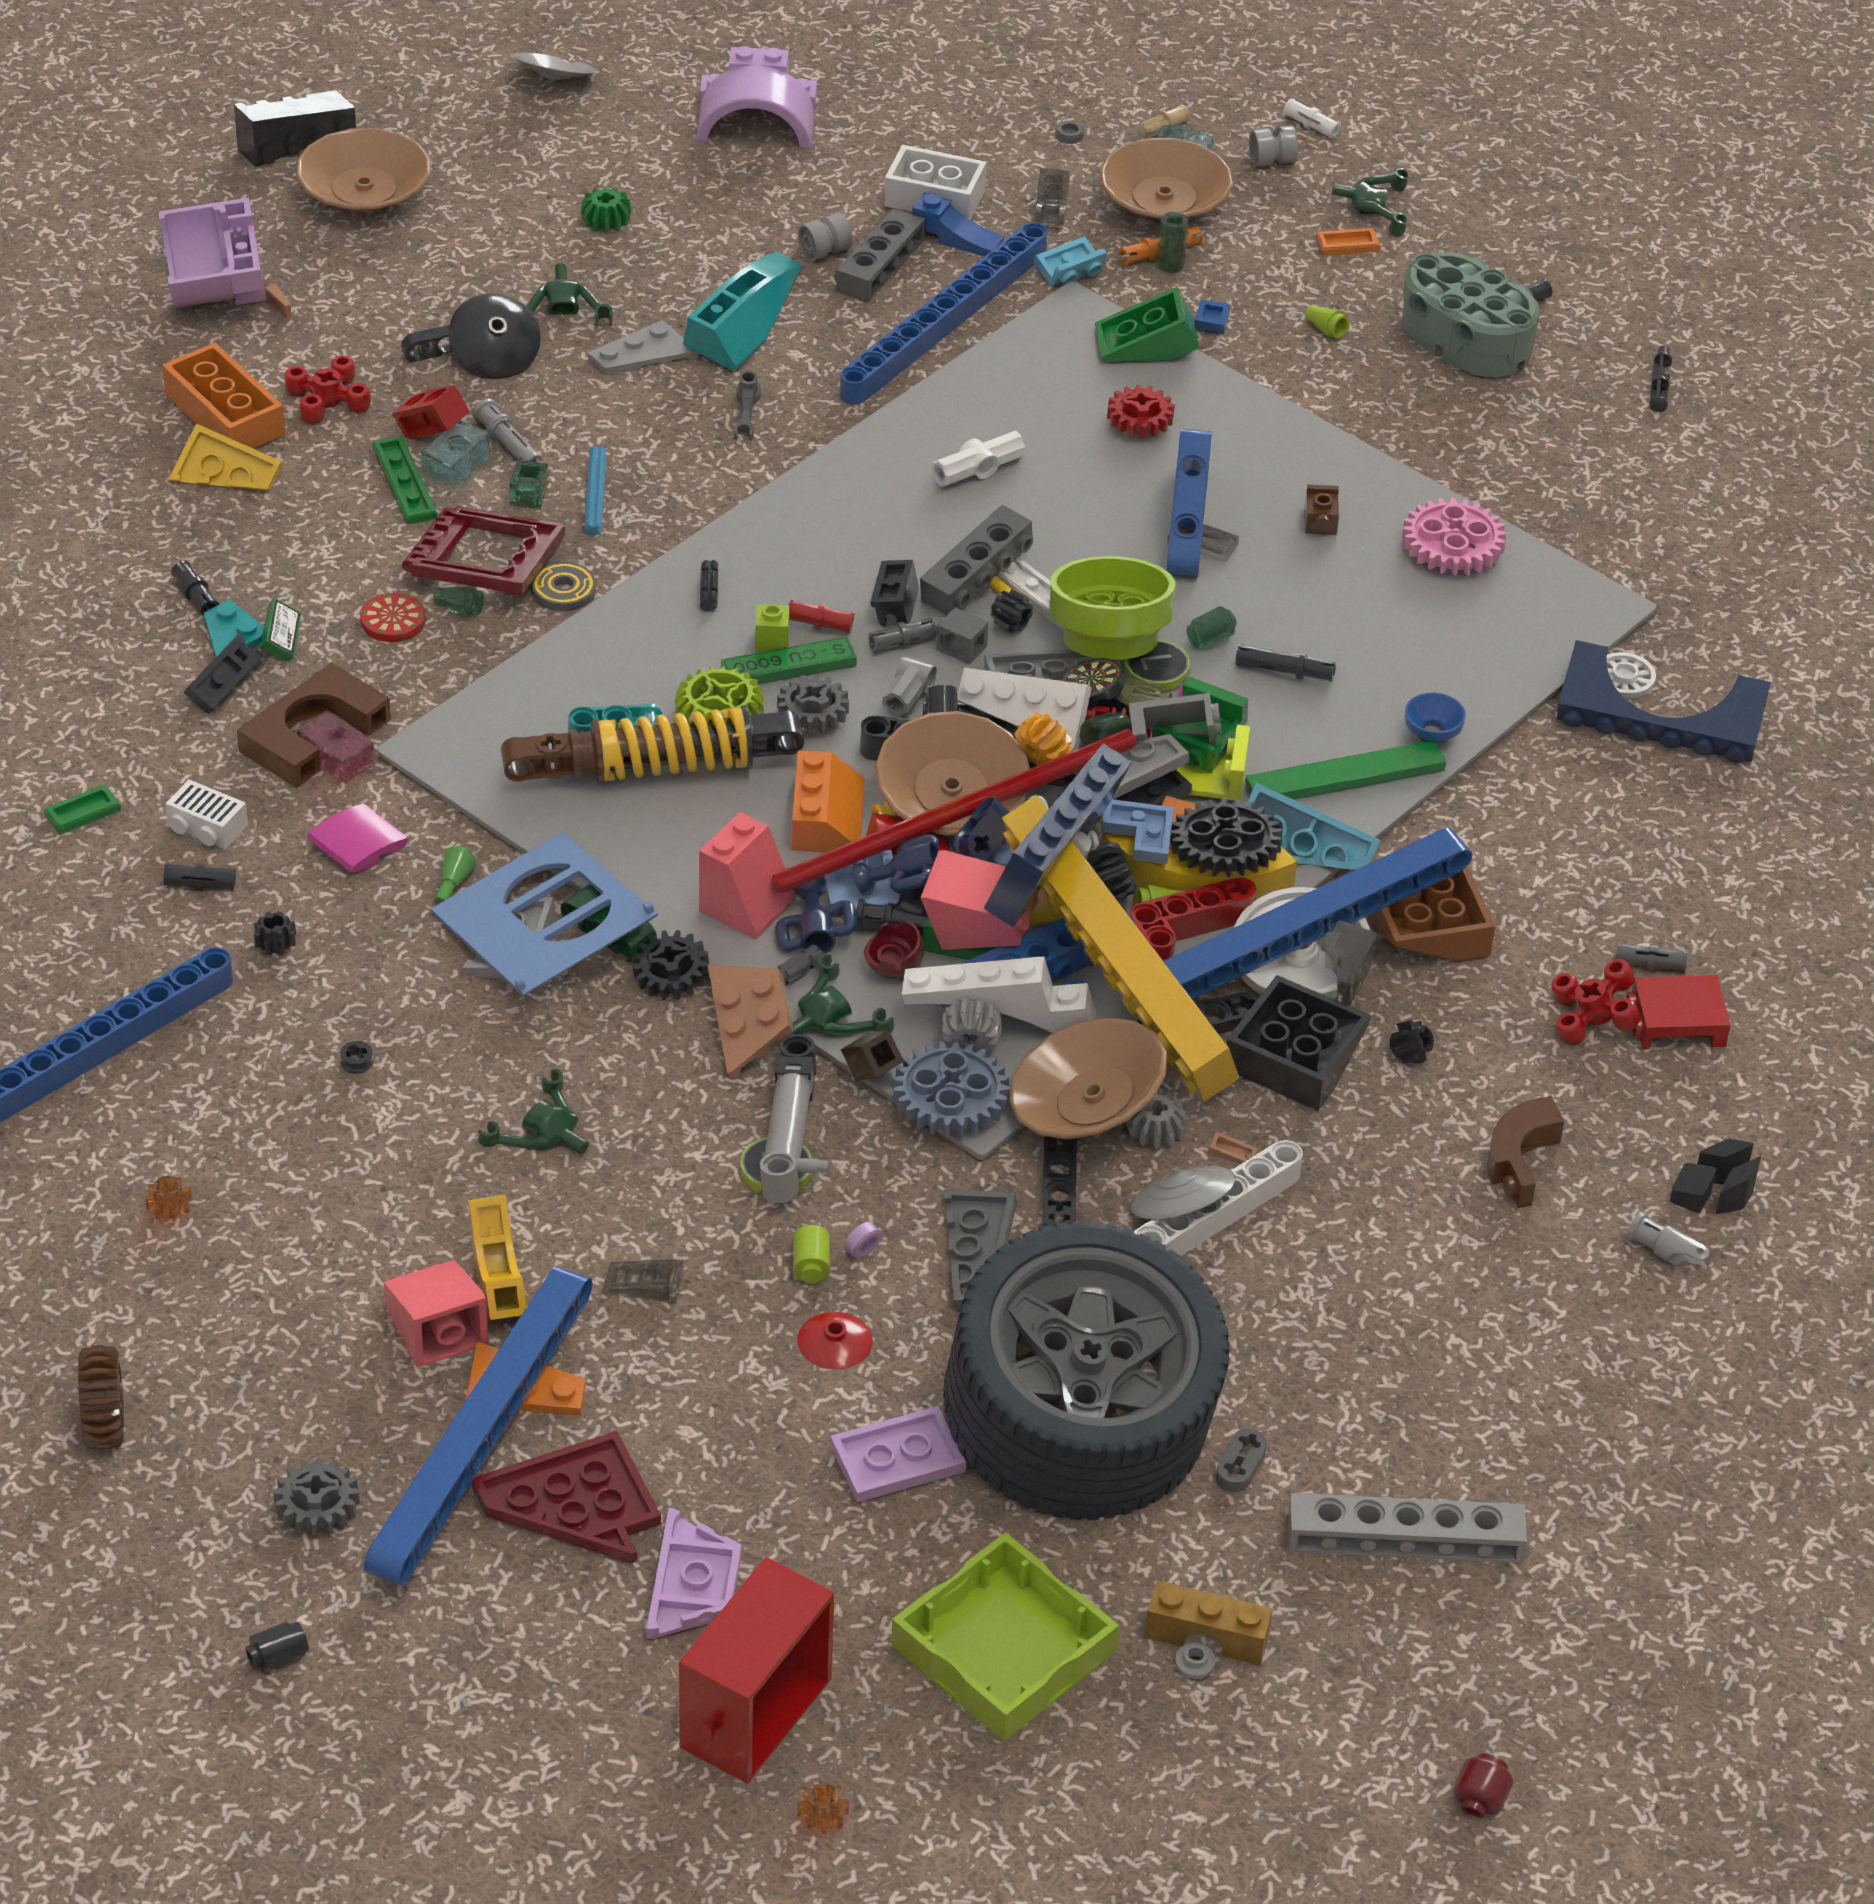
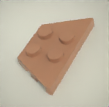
(749, 1012)

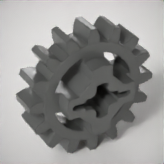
(814, 702)
(316, 1497)

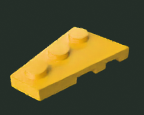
(224, 463)

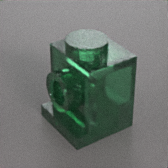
(528, 484)

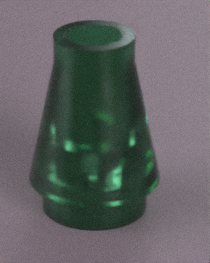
(461, 599)

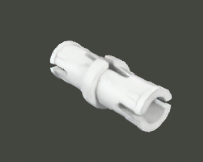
(1297, 110)

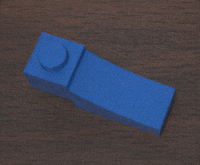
(953, 227)

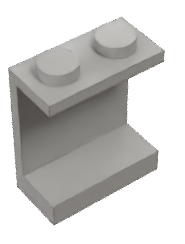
(1175, 712)

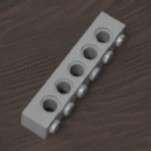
(1407, 1527)

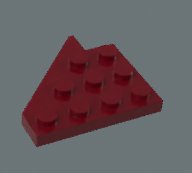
(576, 1495)

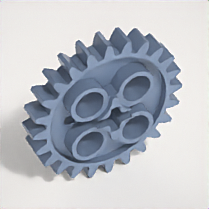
(951, 1089)

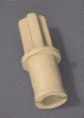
(1173, 117)

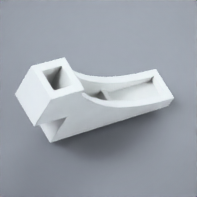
(1013, 986)

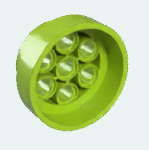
(1111, 605)

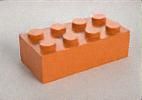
(223, 396)

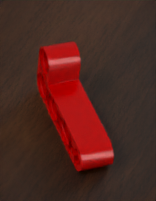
(1192, 913)

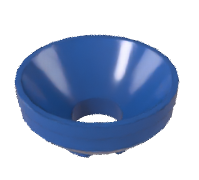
(1437, 711)

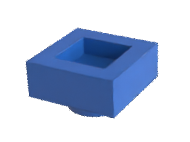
(1212, 316)

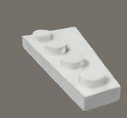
(1019, 696)

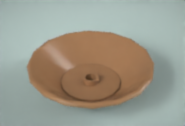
(363, 169)
(1166, 177)
(945, 753)
(1088, 1078)

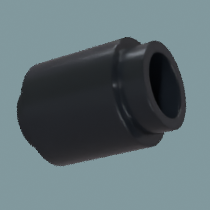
(276, 1646)

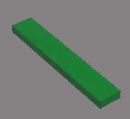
(1351, 771)

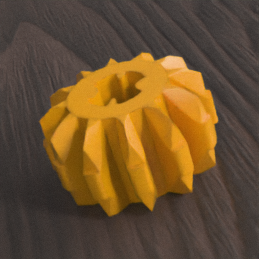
(1042, 738)

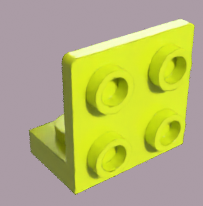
(1229, 774)

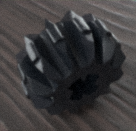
(1112, 869)

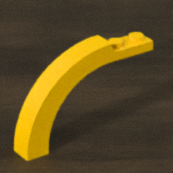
(1178, 877)

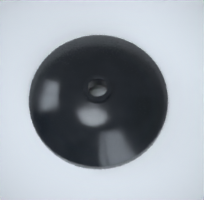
(491, 351)

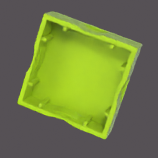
(1004, 1636)

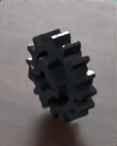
(670, 964)

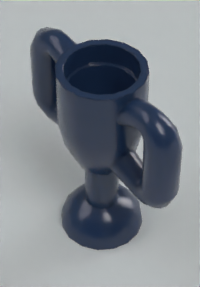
(907, 869)
(815, 921)

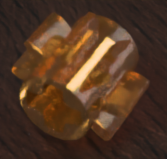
(168, 1197)
(823, 1807)

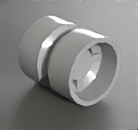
(1273, 146)
(825, 236)

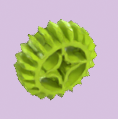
(719, 691)

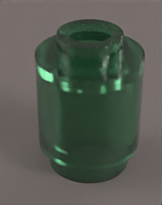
(1211, 627)

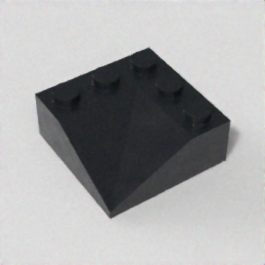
(1296, 1041)

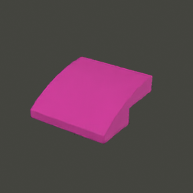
(357, 838)

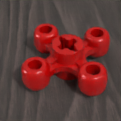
(327, 389)
(1595, 1001)

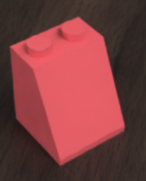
(738, 877)
(956, 903)
(437, 1312)

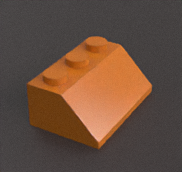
(826, 803)

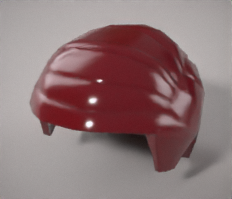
(895, 949)

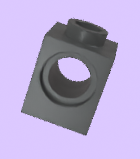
(961, 635)

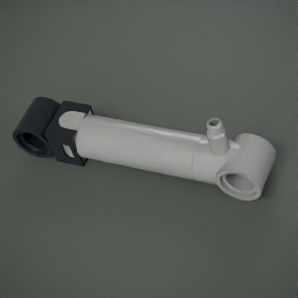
(793, 1091)

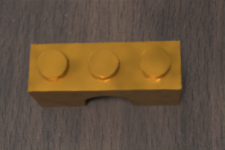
(1234, 1624)

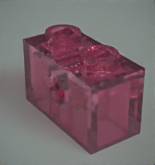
(341, 747)

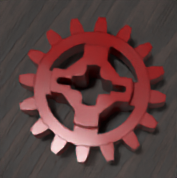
(1140, 411)

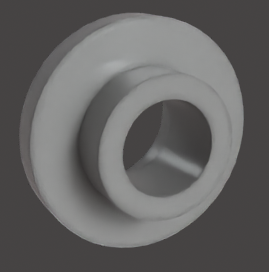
(1192, 1668)

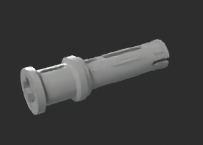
(501, 428)

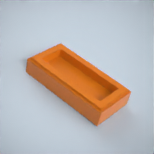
(1347, 241)

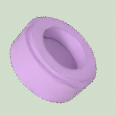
(862, 1240)

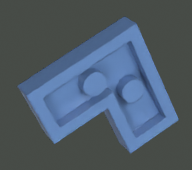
(1146, 822)

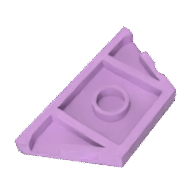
(692, 1577)

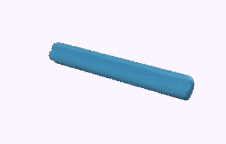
(595, 490)

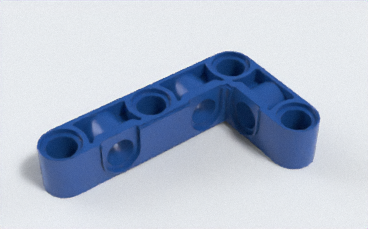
(1189, 502)

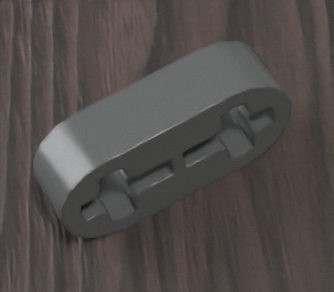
(1248, 1463)

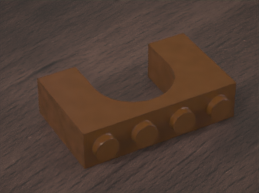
(276, 748)

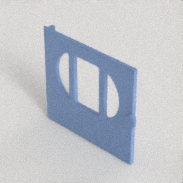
(509, 946)

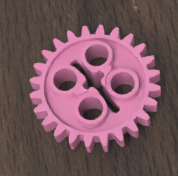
(1454, 536)

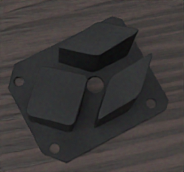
(1719, 1164)

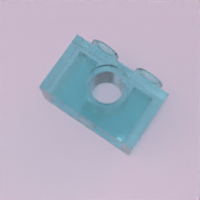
(456, 453)

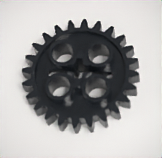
(1226, 837)

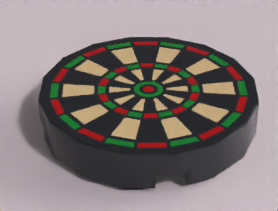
(1101, 674)

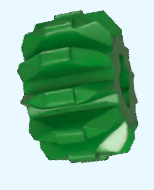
(606, 209)

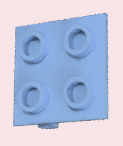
(843, 887)

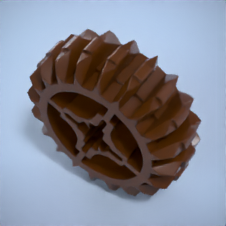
(101, 1397)

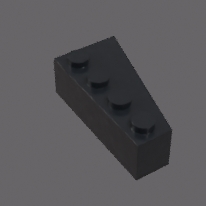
(290, 125)

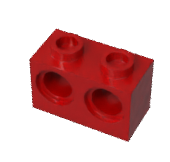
(430, 412)

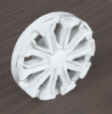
(1628, 674)

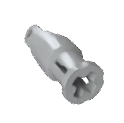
(1666, 1242)

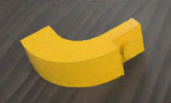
(496, 1257)

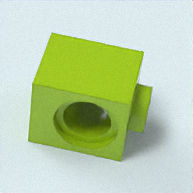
(771, 627)

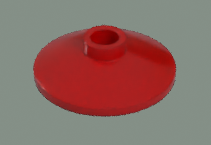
(835, 1350)

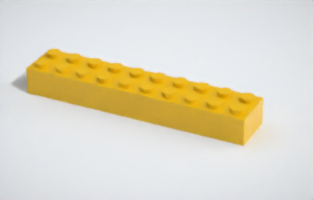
(1129, 962)

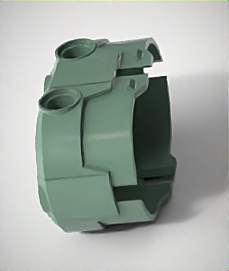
(1470, 312)

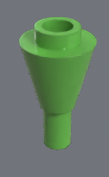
(456, 867)

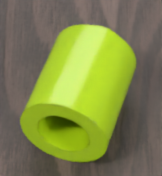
(811, 1254)

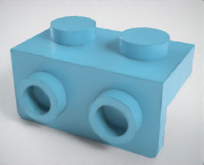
(1070, 262)

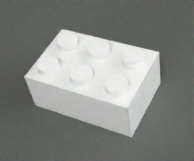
(934, 173)

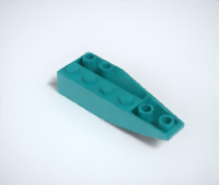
(742, 311)

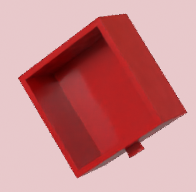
(756, 1669)

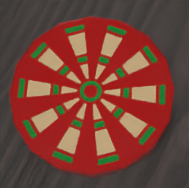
(392, 617)

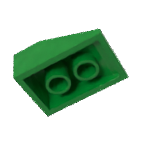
(1149, 330)

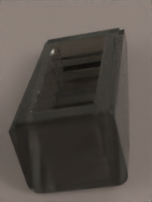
(654, 1290)

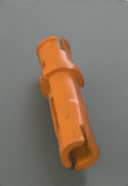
(1149, 248)

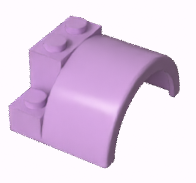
(762, 82)
(212, 254)

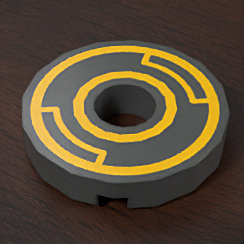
(579, 594)

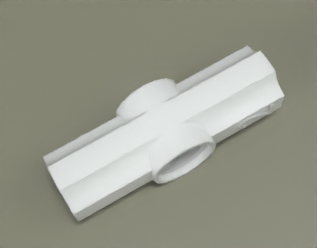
(978, 458)

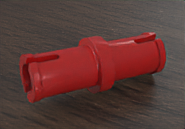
(821, 616)

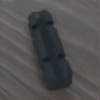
(709, 585)

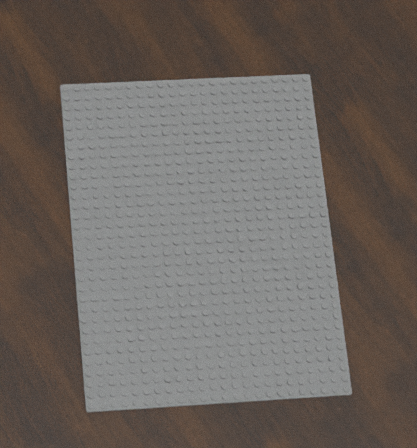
(871, 497)

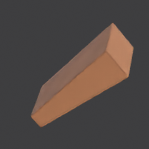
(278, 300)
(1230, 1148)

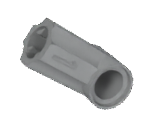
(910, 681)

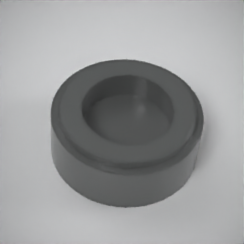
(1069, 132)

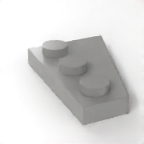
(644, 347)

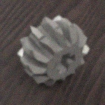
(971, 1024)
(1158, 1122)

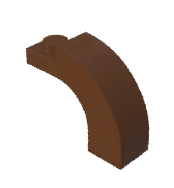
(1517, 1132)

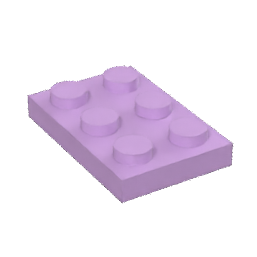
(897, 1454)

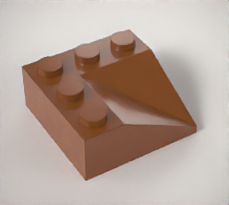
(1440, 920)

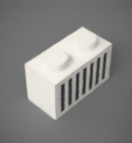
(206, 814)

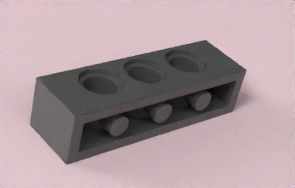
(880, 255)
(976, 560)

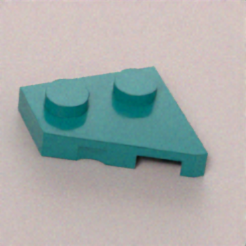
(228, 621)

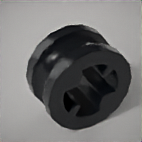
(360, 1049)

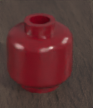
(1483, 1785)

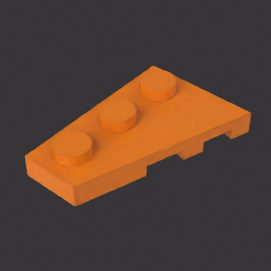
(552, 1393)

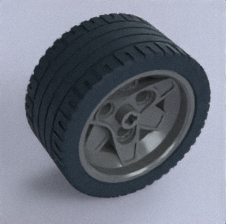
(1092, 1299)

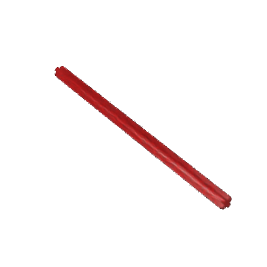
(945, 814)

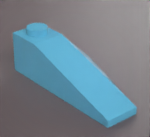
(1314, 836)

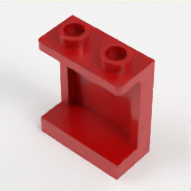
(1680, 1008)

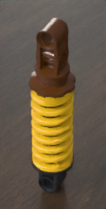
(653, 746)

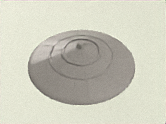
(553, 67)
(1182, 1192)

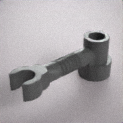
(747, 392)

